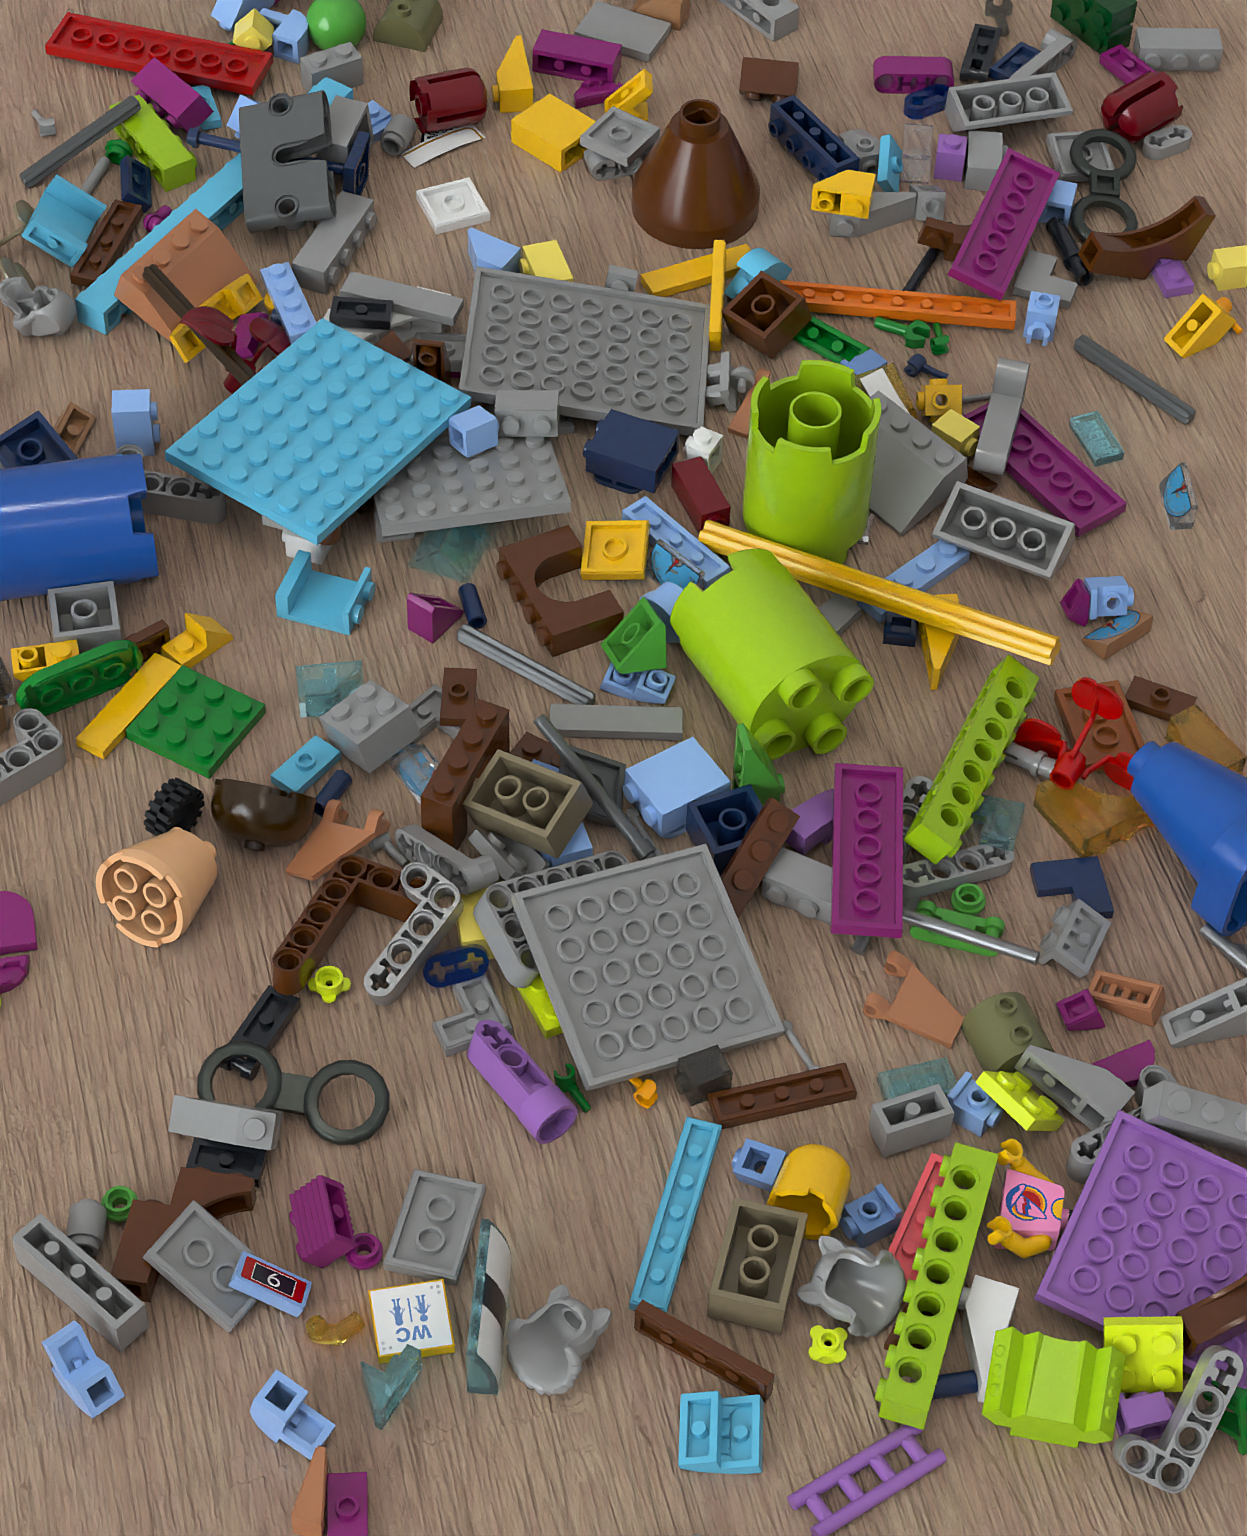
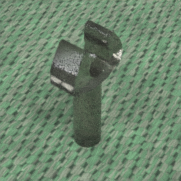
(999, 14)

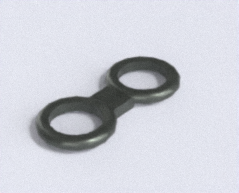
(1103, 184)
(301, 1093)

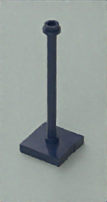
(354, 171)

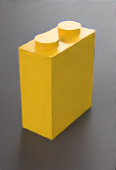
(551, 132)

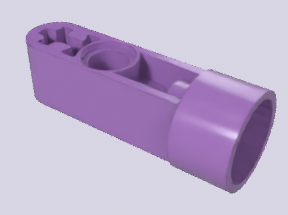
(520, 1082)

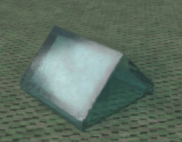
(451, 552)

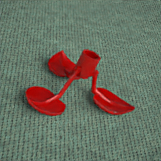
(1071, 763)

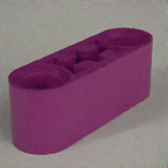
(911, 73)

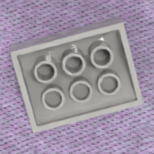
(911, 469)

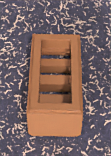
(1135, 1010)
(310, 1505)

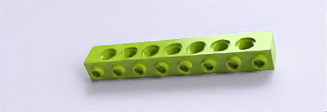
(972, 760)
(908, 1401)

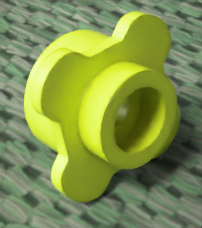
(325, 976)
(824, 1353)

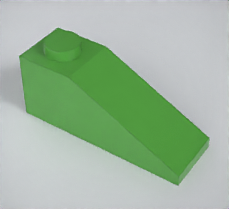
(755, 767)

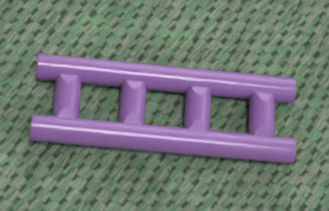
(861, 1501)

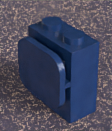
(630, 453)

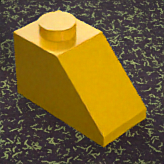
(1199, 327)

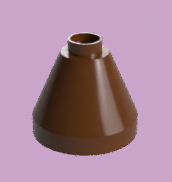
(696, 182)

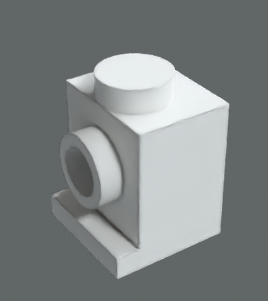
(707, 445)

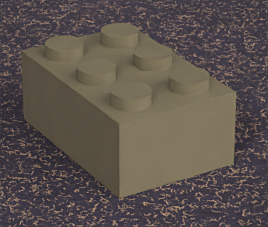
(528, 803)
(757, 1265)

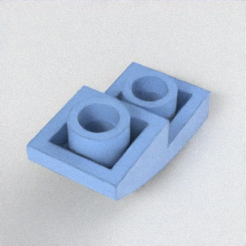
(642, 686)

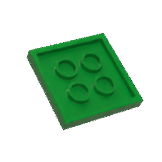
(195, 721)

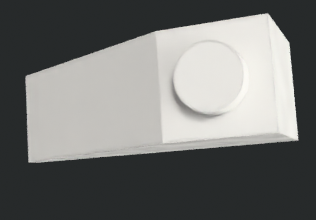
(986, 1309)

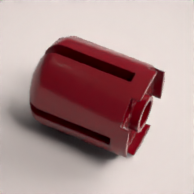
(448, 99)
(1141, 106)

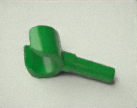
(939, 343)
(568, 1084)

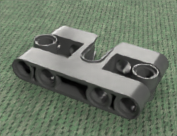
(269, 141)

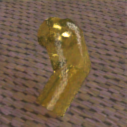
(333, 1334)

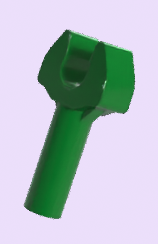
(913, 333)

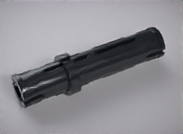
(1069, 251)

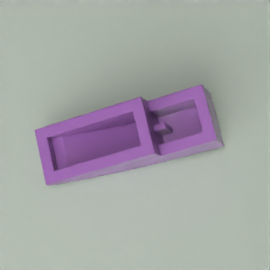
(814, 822)

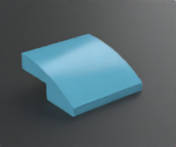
(721, 1433)

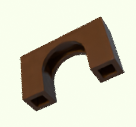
(557, 623)
(465, 760)

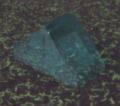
(387, 1389)

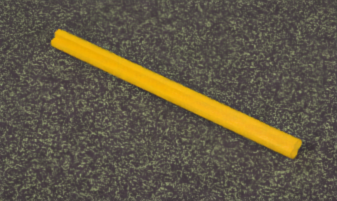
(891, 595)

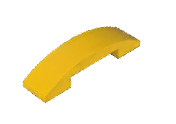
(232, 300)

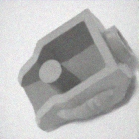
(865, 147)

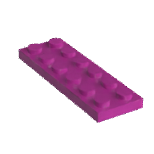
(1003, 224)
(1056, 475)
(867, 851)

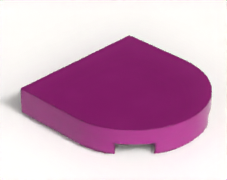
(16, 924)

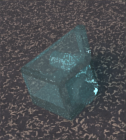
(326, 685)

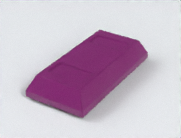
(246, 343)

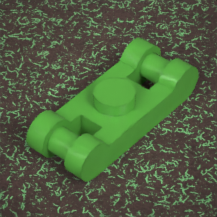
(991, 926)

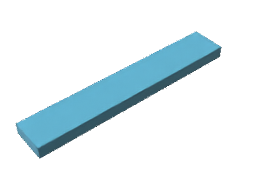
(676, 1214)

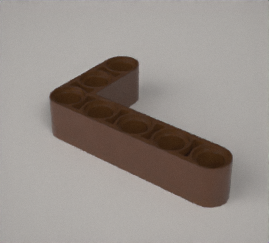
(348, 885)

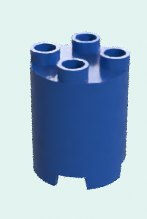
(73, 525)

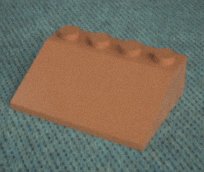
(194, 260)

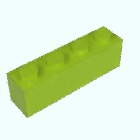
(157, 147)

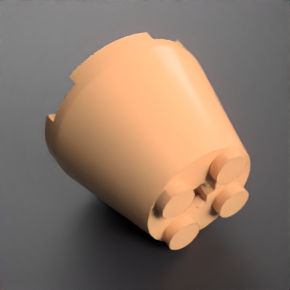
(157, 885)

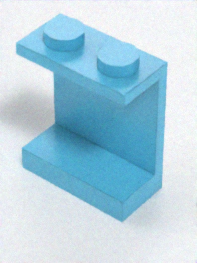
(63, 220)
(321, 597)

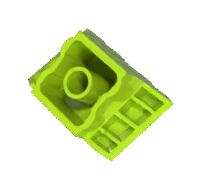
(1053, 1388)

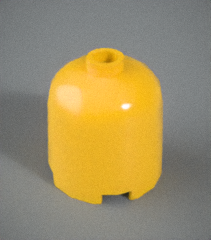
(814, 1183)

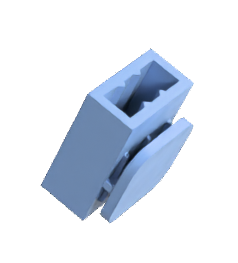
(669, 781)

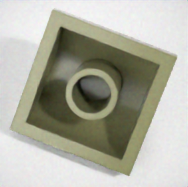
(409, 23)
(1002, 1031)

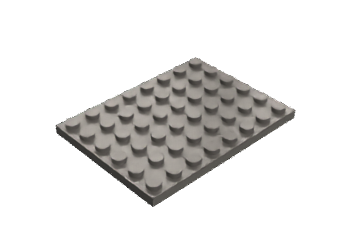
(589, 344)

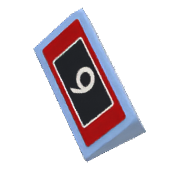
(270, 1284)

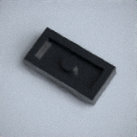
(361, 313)
(228, 1158)

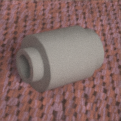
(397, 134)
(87, 1225)

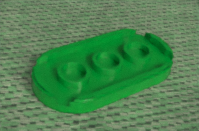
(80, 677)

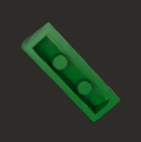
(829, 341)

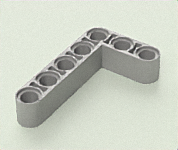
(500, 922)

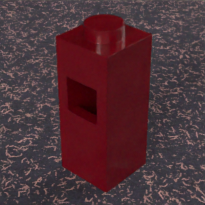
(699, 493)

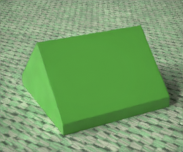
(638, 641)

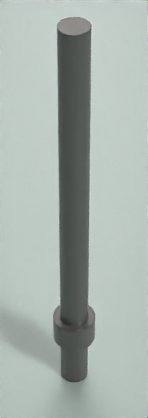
(642, 848)

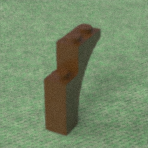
(1137, 251)
(149, 1219)
(1215, 1318)

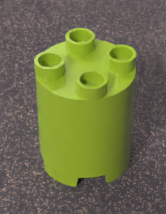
(811, 460)
(771, 655)

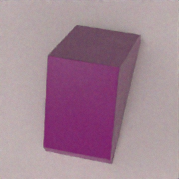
(430, 615)

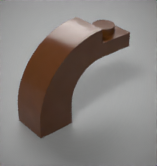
(943, 236)

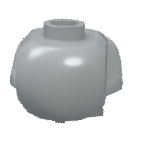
(37, 311)

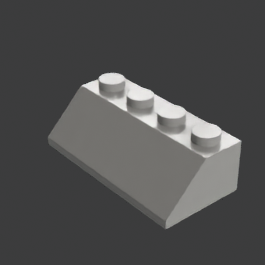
(1006, 102)
(1005, 531)

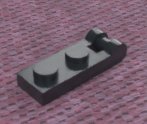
(980, 53)
(263, 1027)

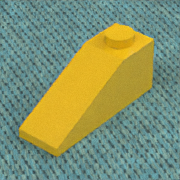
(513, 80)
(937, 647)

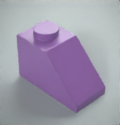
(950, 157)

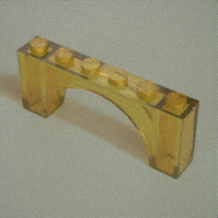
(1098, 820)

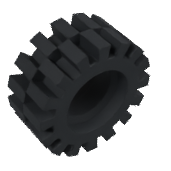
(174, 806)

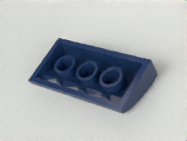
(33, 443)

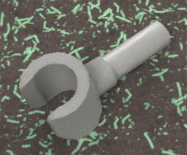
(46, 126)
(384, 841)

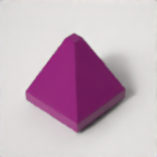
(1077, 603)
(1080, 1012)

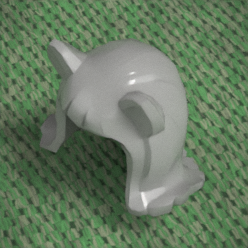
(856, 1286)
(555, 1342)

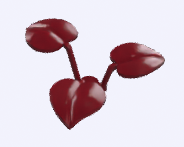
(218, 329)

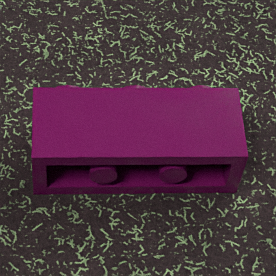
(576, 57)
(171, 96)

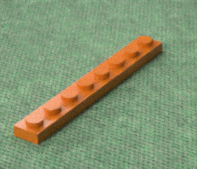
(906, 305)

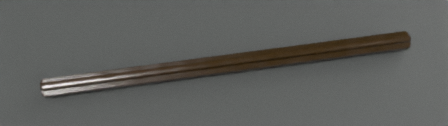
(224, 354)

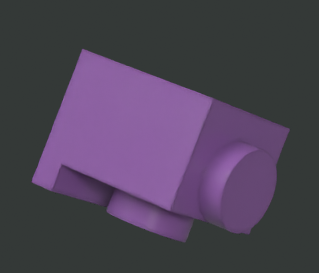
(1144, 1414)

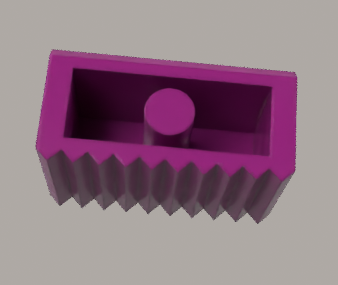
(321, 1221)

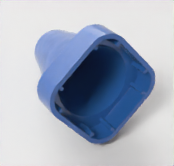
(1204, 821)

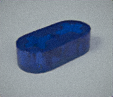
(926, 101)
(454, 957)

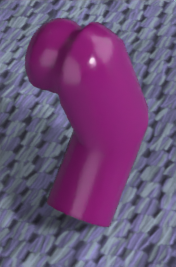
(156, 218)

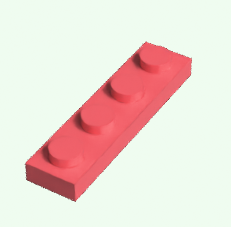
(911, 1226)

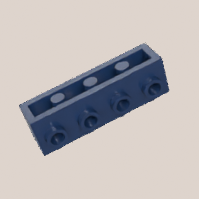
(810, 139)

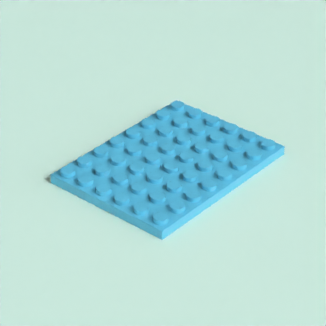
(318, 430)

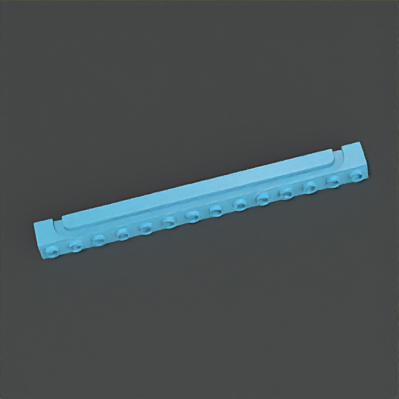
(217, 199)

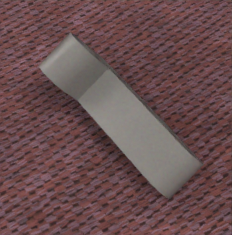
(1001, 416)
(179, 496)
(34, 757)
(407, 939)
(1087, 1147)
(1185, 1415)

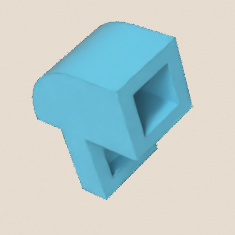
(751, 265)

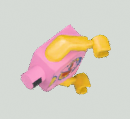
(1029, 1207)

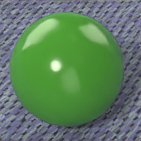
(335, 22)

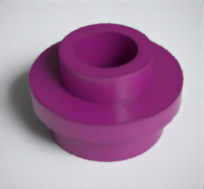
(368, 1243)

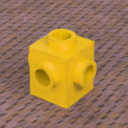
(950, 399)

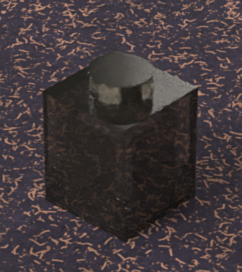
(702, 1074)

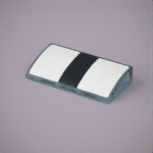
(488, 1310)

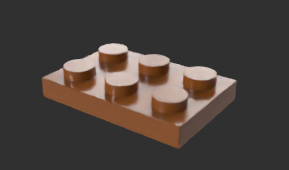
(1105, 735)

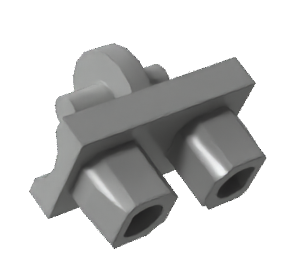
(727, 382)

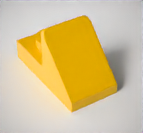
(633, 96)
(197, 642)

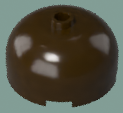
(261, 813)

